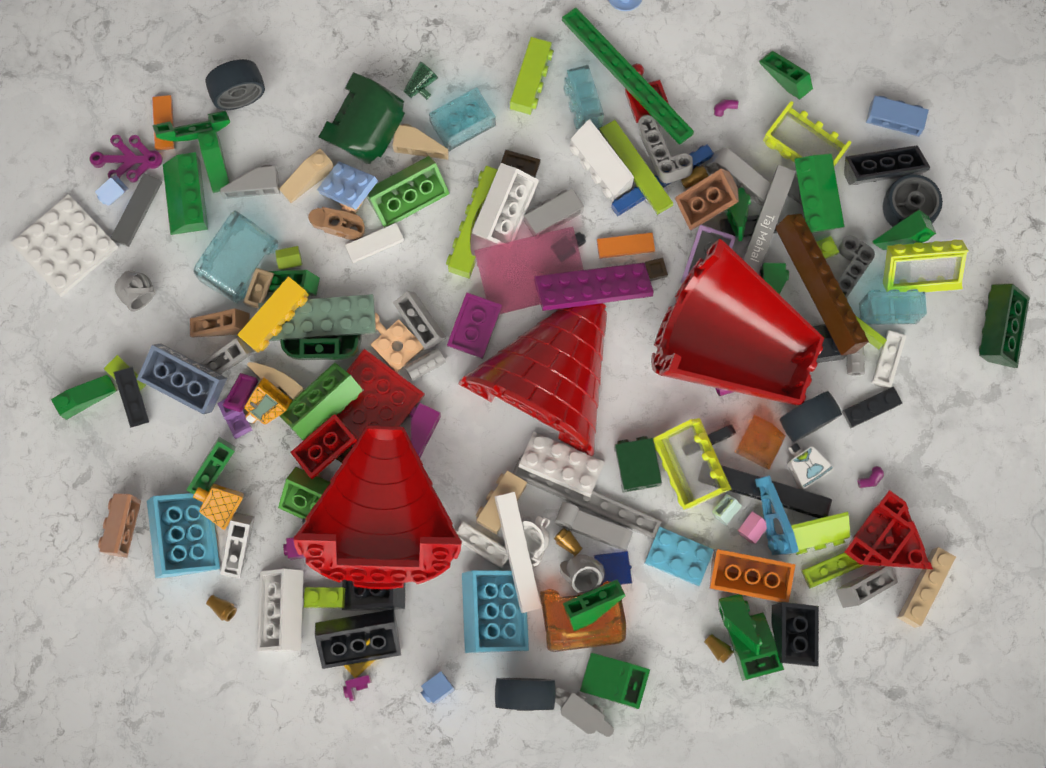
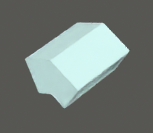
(726, 509)

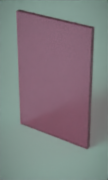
(510, 267)

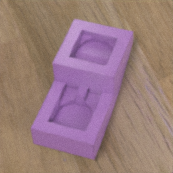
(236, 421)

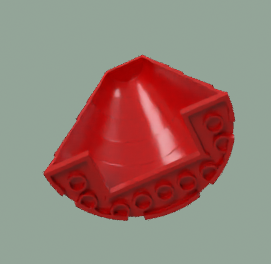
(551, 373)
(379, 518)

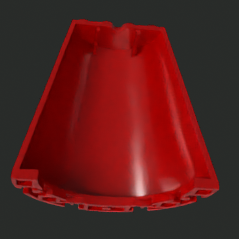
(736, 333)

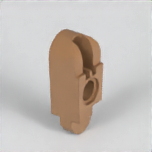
(322, 218)

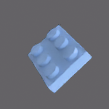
(347, 185)

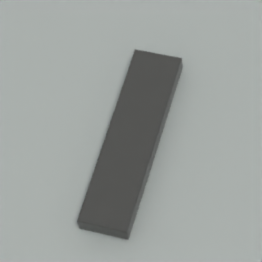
(136, 210)

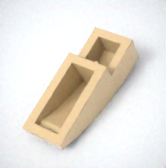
(277, 378)

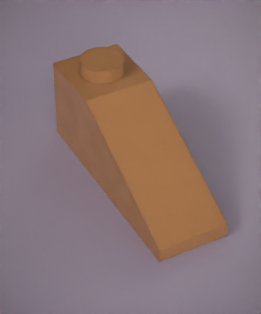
(219, 324)

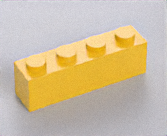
(273, 315)

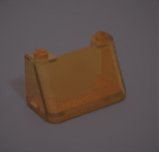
(560, 635)

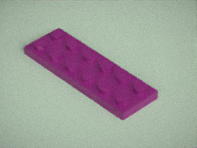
(593, 286)

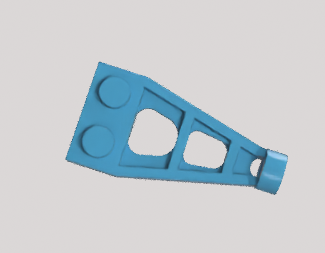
(777, 543)

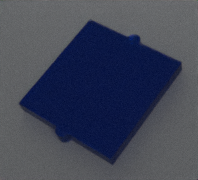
(616, 567)

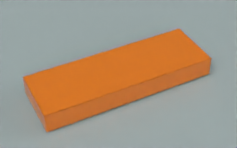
(163, 113)
(625, 245)

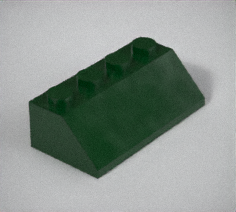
(1004, 325)

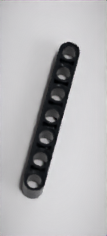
(790, 497)

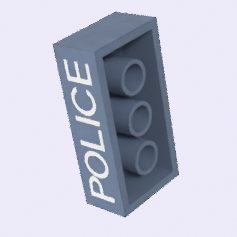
(182, 378)

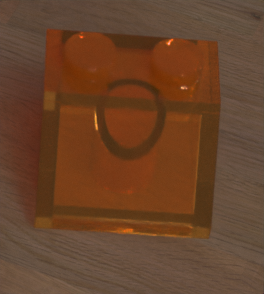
(760, 442)

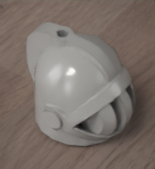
(134, 290)
(583, 573)

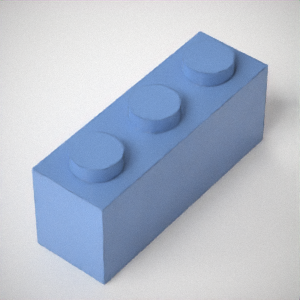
(897, 115)
(436, 688)

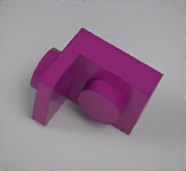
(360, 684)

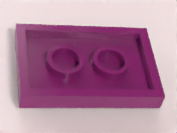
(474, 325)

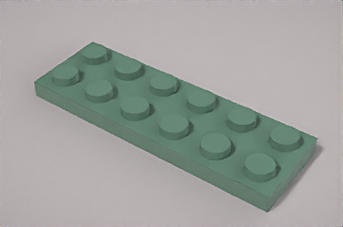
(330, 318)

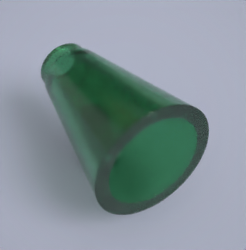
(420, 79)

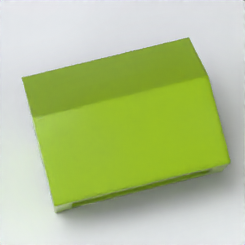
(288, 257)

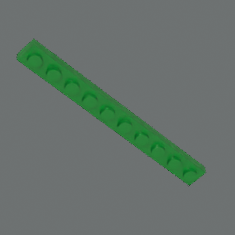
(628, 76)

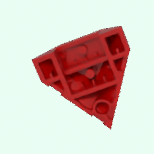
(889, 537)

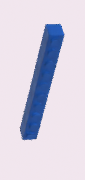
(635, 197)

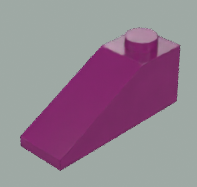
(422, 426)

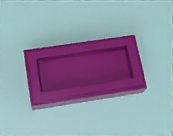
(240, 392)

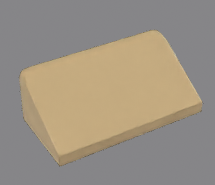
(258, 288)

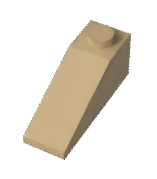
(414, 142)
(307, 175)

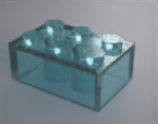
(583, 97)
(462, 119)
(893, 307)

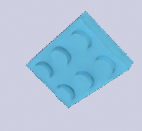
(679, 556)

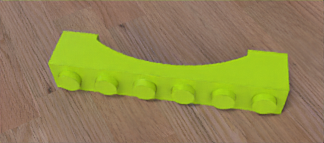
(462, 260)

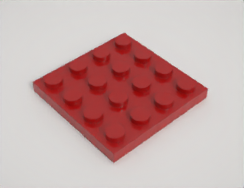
(384, 399)

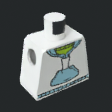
(807, 466)

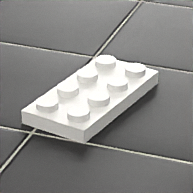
(561, 464)

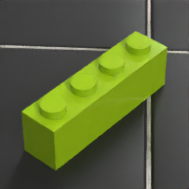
(530, 76)

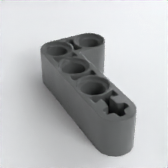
(857, 261)

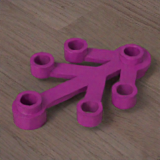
(128, 159)

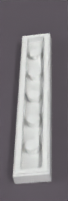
(517, 552)

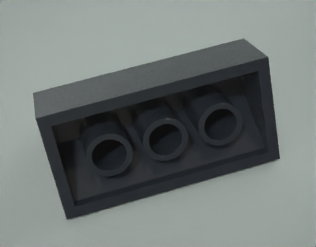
(884, 165)
(345, 639)

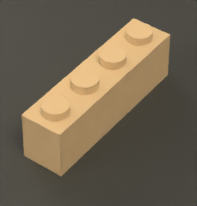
(926, 588)

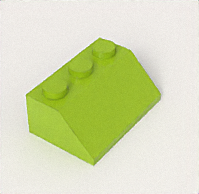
(822, 531)

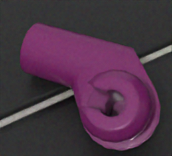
(723, 105)
(873, 479)

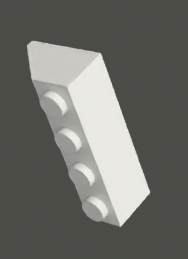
(601, 161)
(505, 205)
(280, 610)

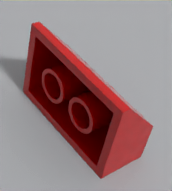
(323, 446)

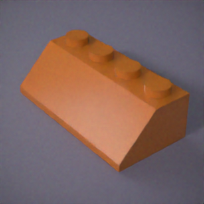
(751, 576)

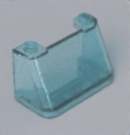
(234, 256)

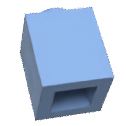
(111, 190)

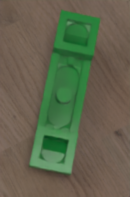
(189, 132)

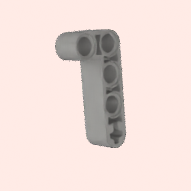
(659, 148)
(742, 173)
(593, 527)

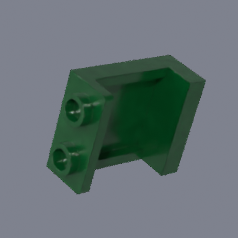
(637, 464)

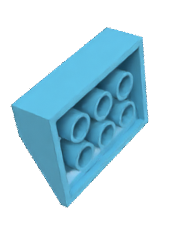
(181, 536)
(492, 613)

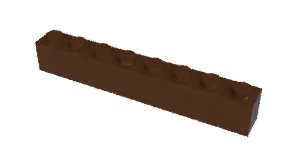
(821, 284)

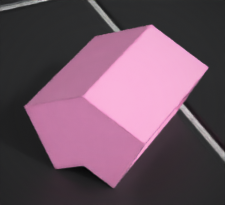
(753, 528)

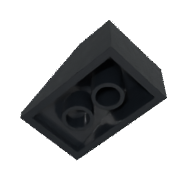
(372, 599)
(796, 633)

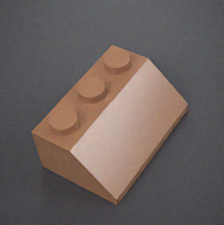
(708, 198)
(119, 525)

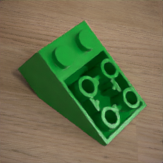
(755, 665)
(615, 680)

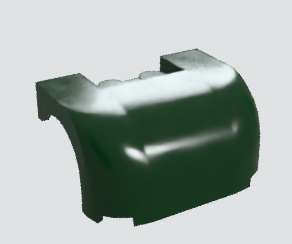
(365, 119)
(322, 348)

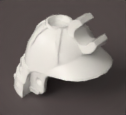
(536, 538)

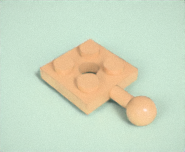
(395, 333)

